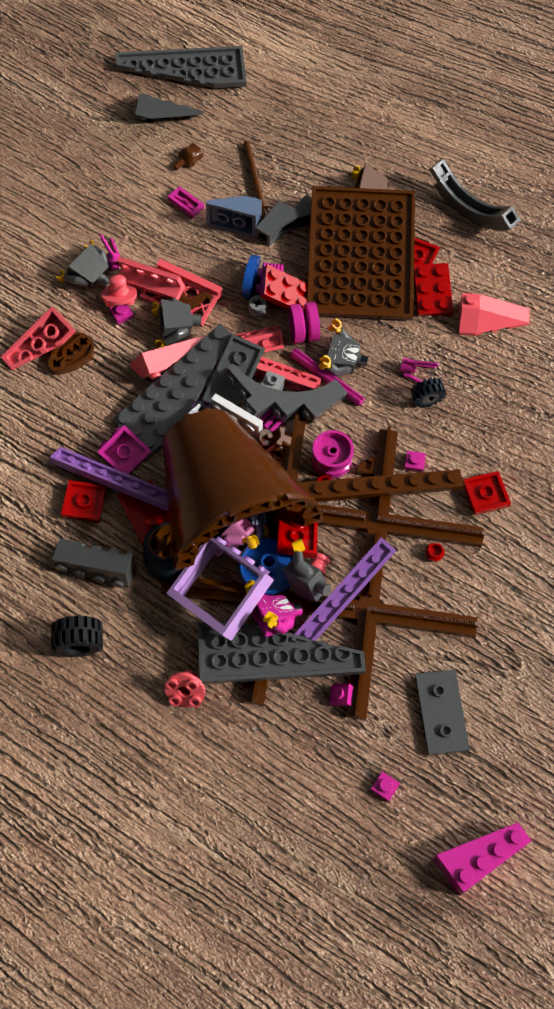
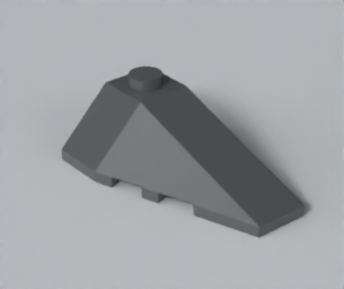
(154, 107)

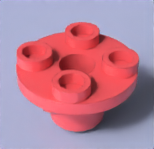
(119, 292)
(184, 689)

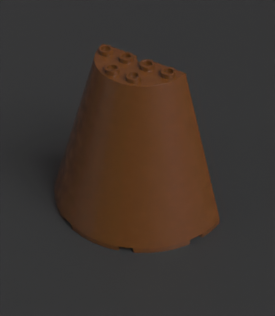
(219, 478)

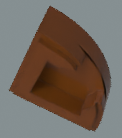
(366, 468)

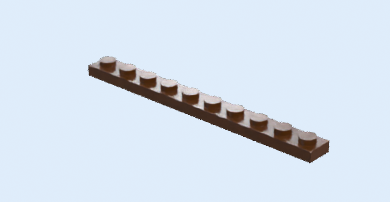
(384, 485)

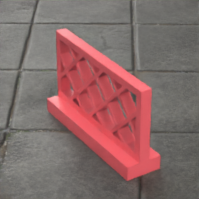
(192, 282)

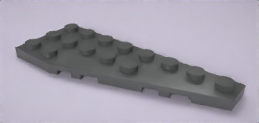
(199, 66)
(173, 392)
(279, 656)

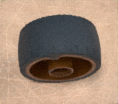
(158, 553)

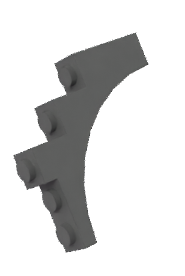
(283, 219)
(284, 403)

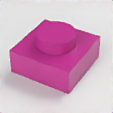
(121, 313)
(414, 461)
(341, 695)
(385, 786)

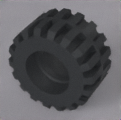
(76, 636)

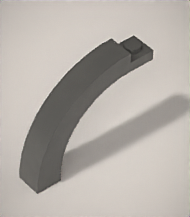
(469, 206)

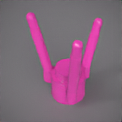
(111, 256)
(409, 366)

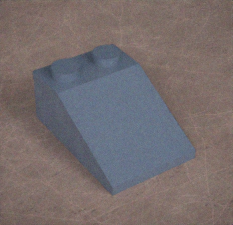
(235, 214)

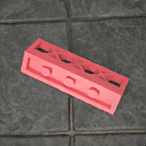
(151, 279)
(268, 338)
(292, 382)

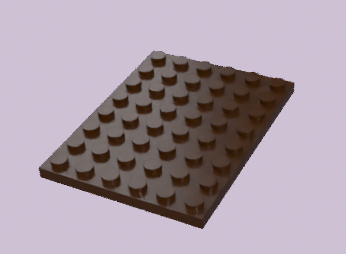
(362, 252)

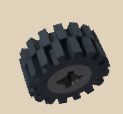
(428, 392)

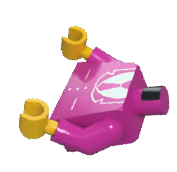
(274, 613)

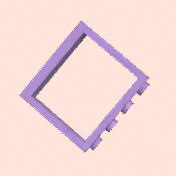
(247, 605)

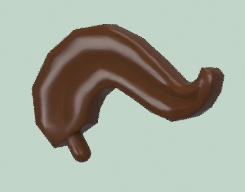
(196, 300)

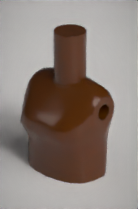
(188, 156)

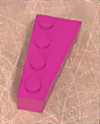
(477, 858)

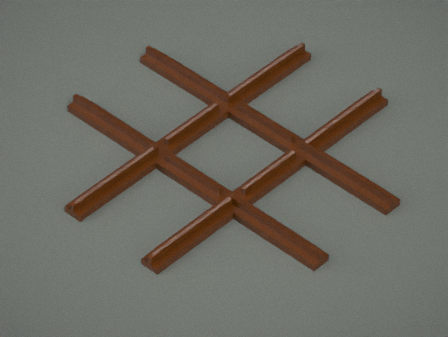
(366, 610)

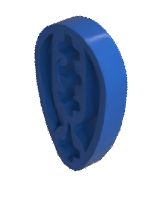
(250, 276)

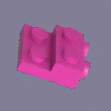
(124, 450)

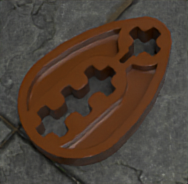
(71, 363)

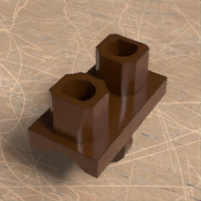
(274, 440)

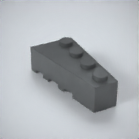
(95, 563)

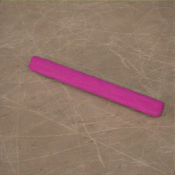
(326, 376)

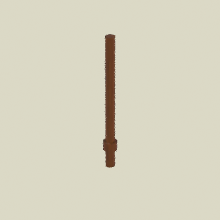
(255, 179)

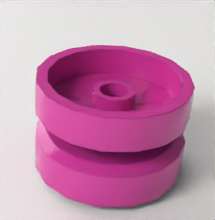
(304, 322)
(332, 454)

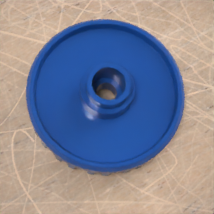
(265, 555)

